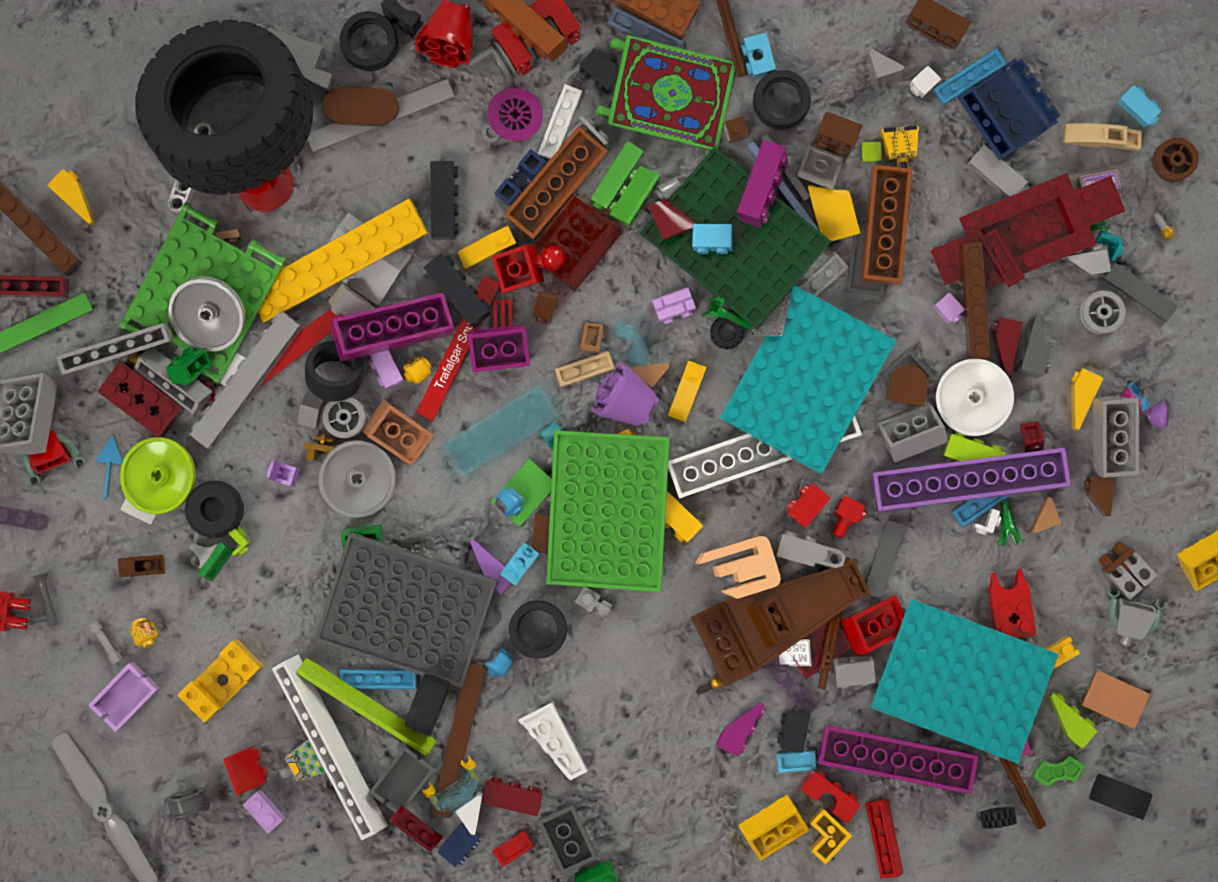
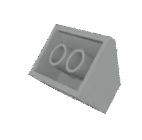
(912, 432)

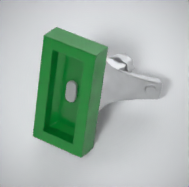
(211, 558)

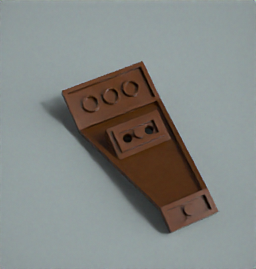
(795, 607)

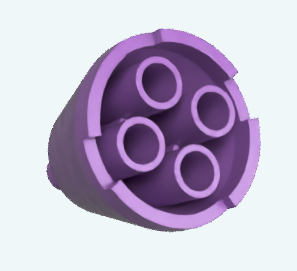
(624, 397)

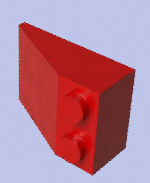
(873, 625)
(245, 770)

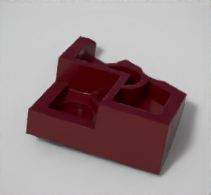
(670, 219)

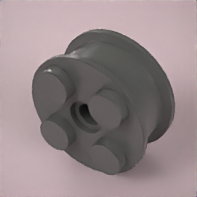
(187, 803)

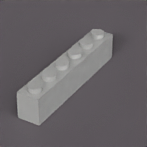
(115, 348)

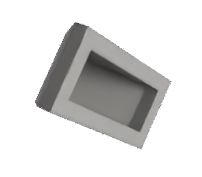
(882, 66)
(310, 410)

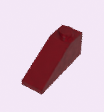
(1006, 342)

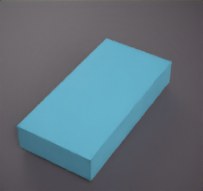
(796, 761)

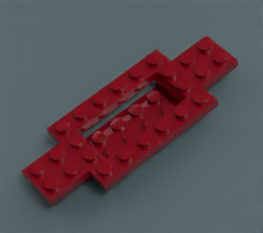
(1037, 234)

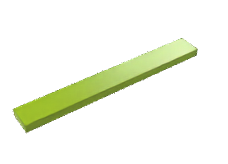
(364, 706)

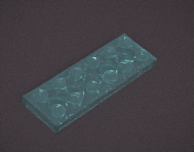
(500, 430)

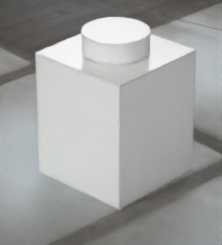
(924, 82)

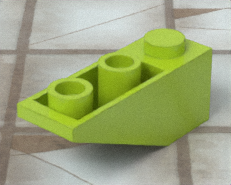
(962, 449)
(1073, 725)

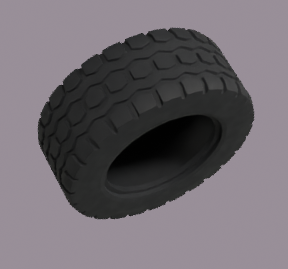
(196, 65)

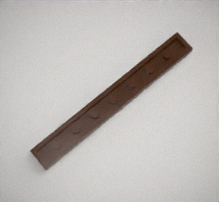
(460, 730)

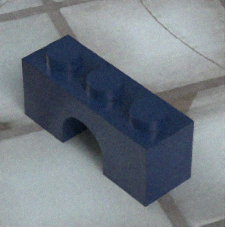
(520, 179)

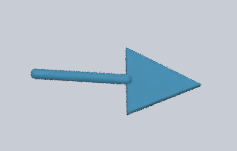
(109, 455)

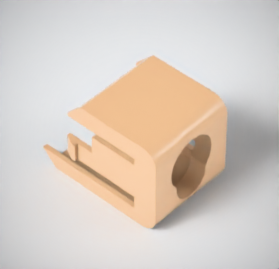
(761, 564)

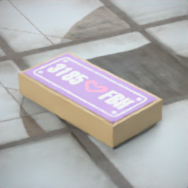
(1089, 179)

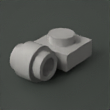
(589, 599)

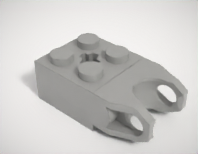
(806, 551)

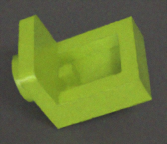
(239, 536)

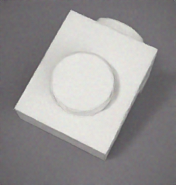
(993, 519)

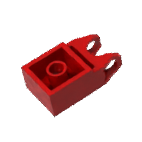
(1008, 601)

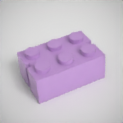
(124, 696)

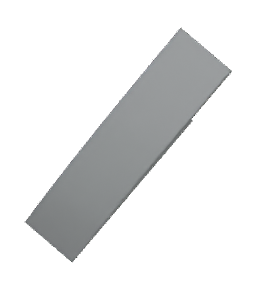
(308, 59)

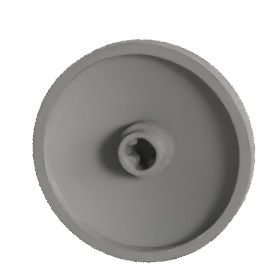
(206, 313)
(356, 478)

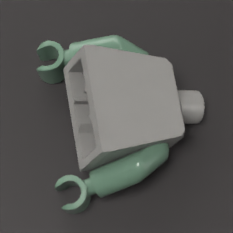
(1133, 618)

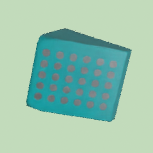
(548, 434)

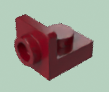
(1032, 437)

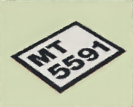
(800, 652)

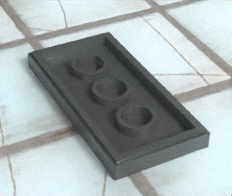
(854, 272)

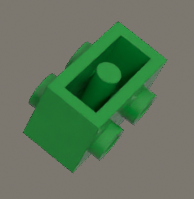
(188, 366)

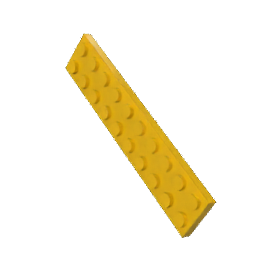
(343, 258)

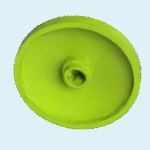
(157, 475)

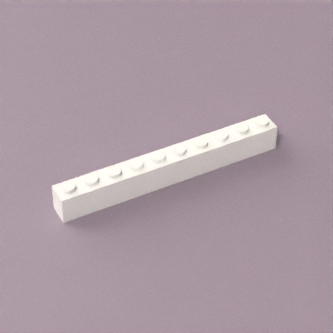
(330, 748)

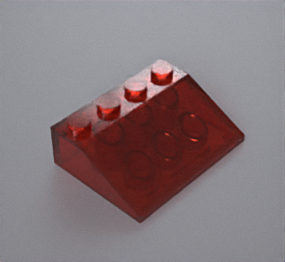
(584, 239)

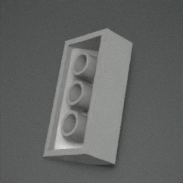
(1115, 436)

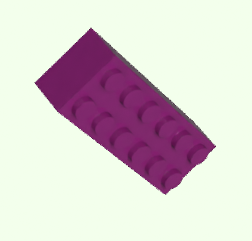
(391, 327)

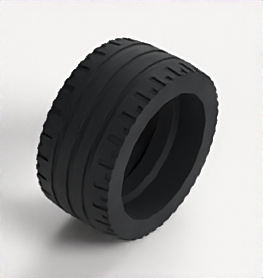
(359, 20)
(787, 77)
(328, 389)
(529, 651)
(427, 704)
(1120, 796)

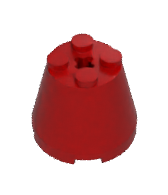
(447, 35)
(271, 194)

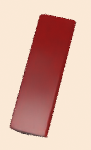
(884, 838)

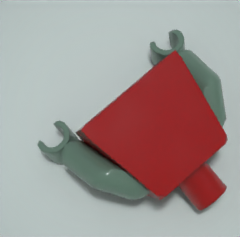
(58, 452)

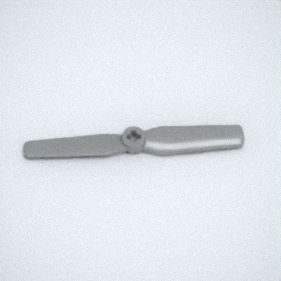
(94, 794)

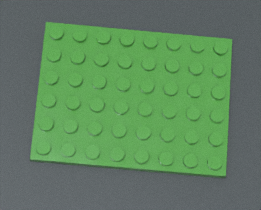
(608, 510)

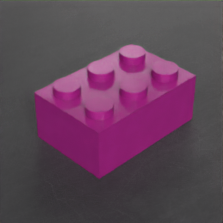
(499, 348)

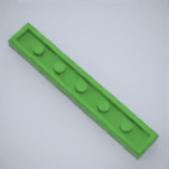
(44, 322)

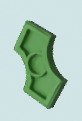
(1048, 773)

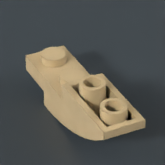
(1102, 135)

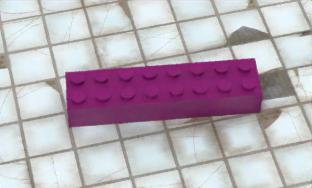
(897, 759)

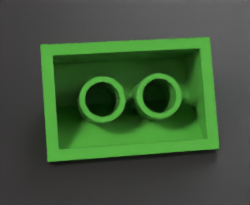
(634, 196)

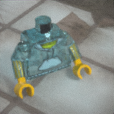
(458, 792)

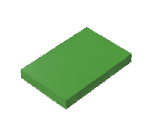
(533, 487)

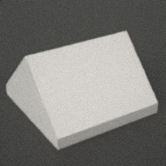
(470, 812)

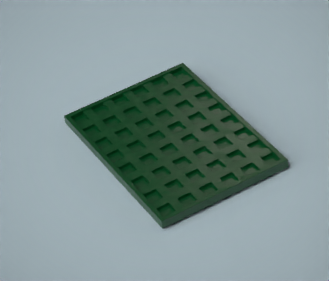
(763, 259)

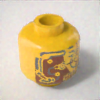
(417, 369)
(143, 632)

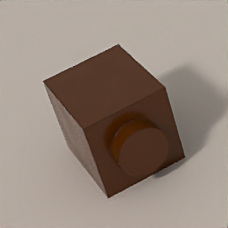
(736, 129)

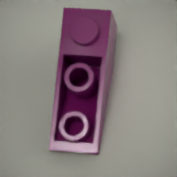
(735, 733)

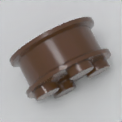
(1164, 162)

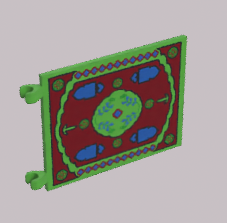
(670, 92)

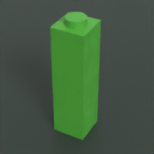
(616, 176)

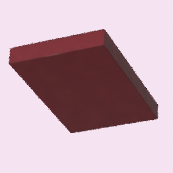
(817, 641)

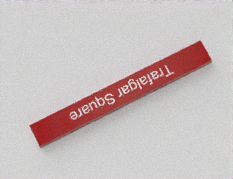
(453, 357)

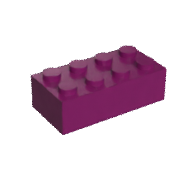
(762, 184)

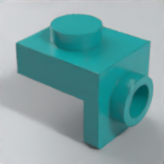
(1114, 243)

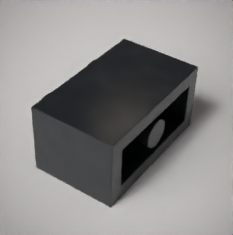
(599, 70)
(793, 731)

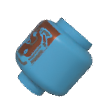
(509, 502)
(499, 663)

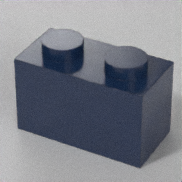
(458, 844)

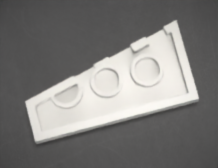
(552, 735)

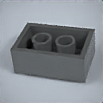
(567, 838)

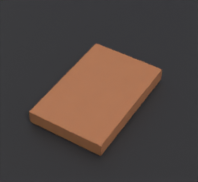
(1115, 699)

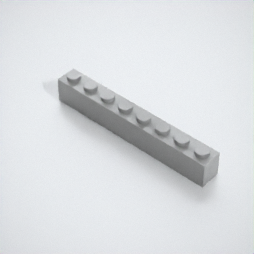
(246, 380)

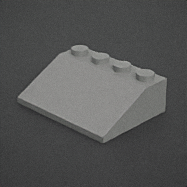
(379, 278)
(26, 413)

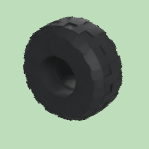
(196, 509)

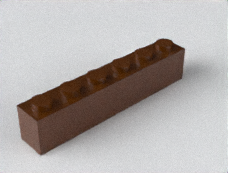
(37, 231)
(974, 299)

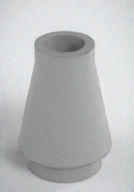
(666, 190)

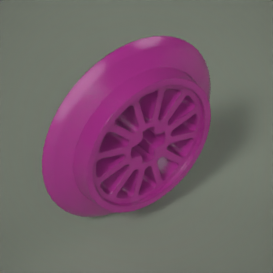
(511, 95)

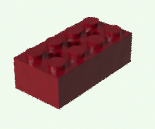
(129, 401)

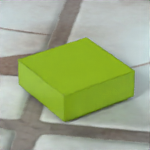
(871, 152)

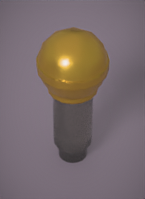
(715, 683)

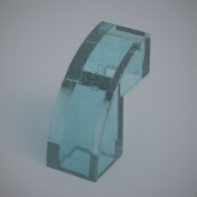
(639, 351)

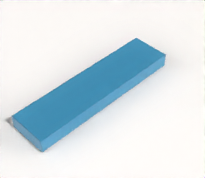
(969, 77)
(973, 509)
(379, 678)

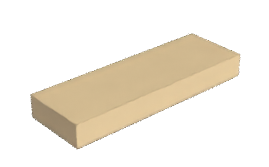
(584, 369)

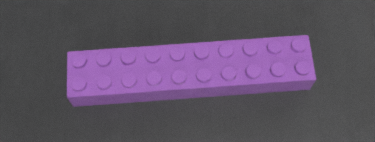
(970, 480)

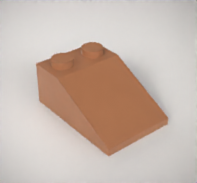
(397, 432)

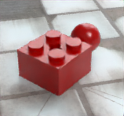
(529, 266)

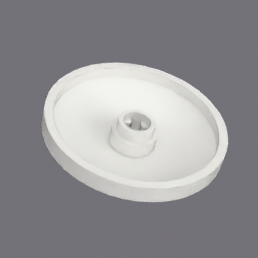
(975, 397)

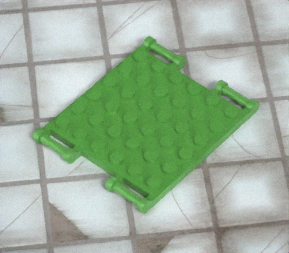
(195, 253)

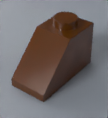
(545, 307)
(1100, 493)
(141, 566)

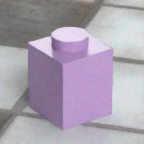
(949, 308)

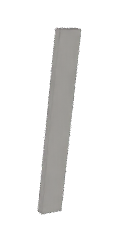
(408, 105)

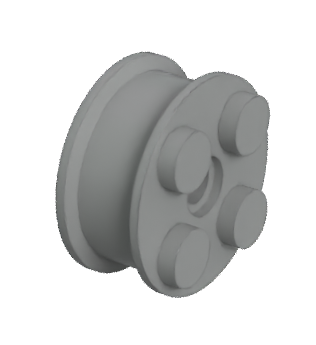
(1091, 312)
(352, 425)

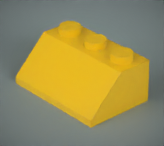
(1201, 561)
(773, 827)

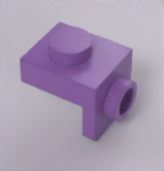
(282, 473)

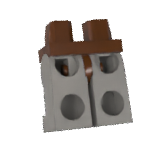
(1125, 565)

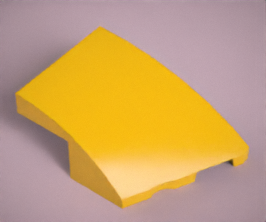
(834, 212)

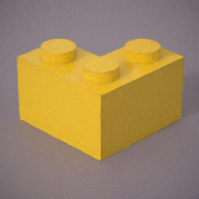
(832, 837)

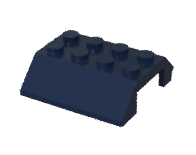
(1009, 108)

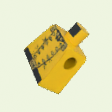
(900, 144)

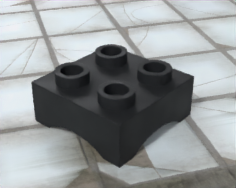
(407, 19)

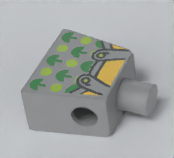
(302, 763)

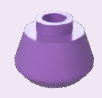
(1159, 416)

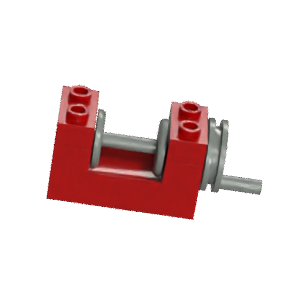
(513, 53)

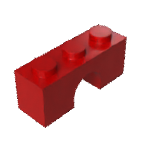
(816, 784)

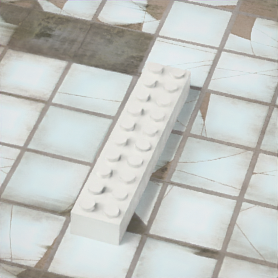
(729, 461)

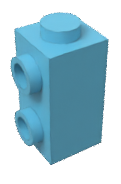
(1139, 106)
(519, 564)

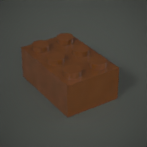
(938, 23)
(837, 134)

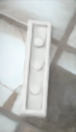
(560, 121)

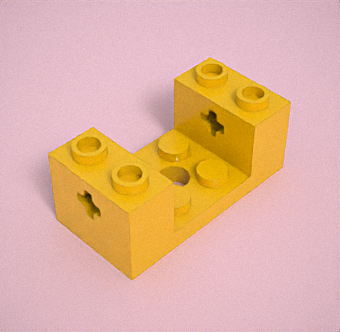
(205, 693)

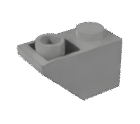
(1093, 259)

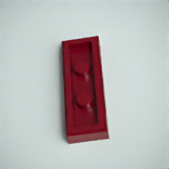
(1001, 258)
(416, 828)

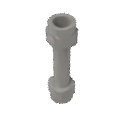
(114, 656)

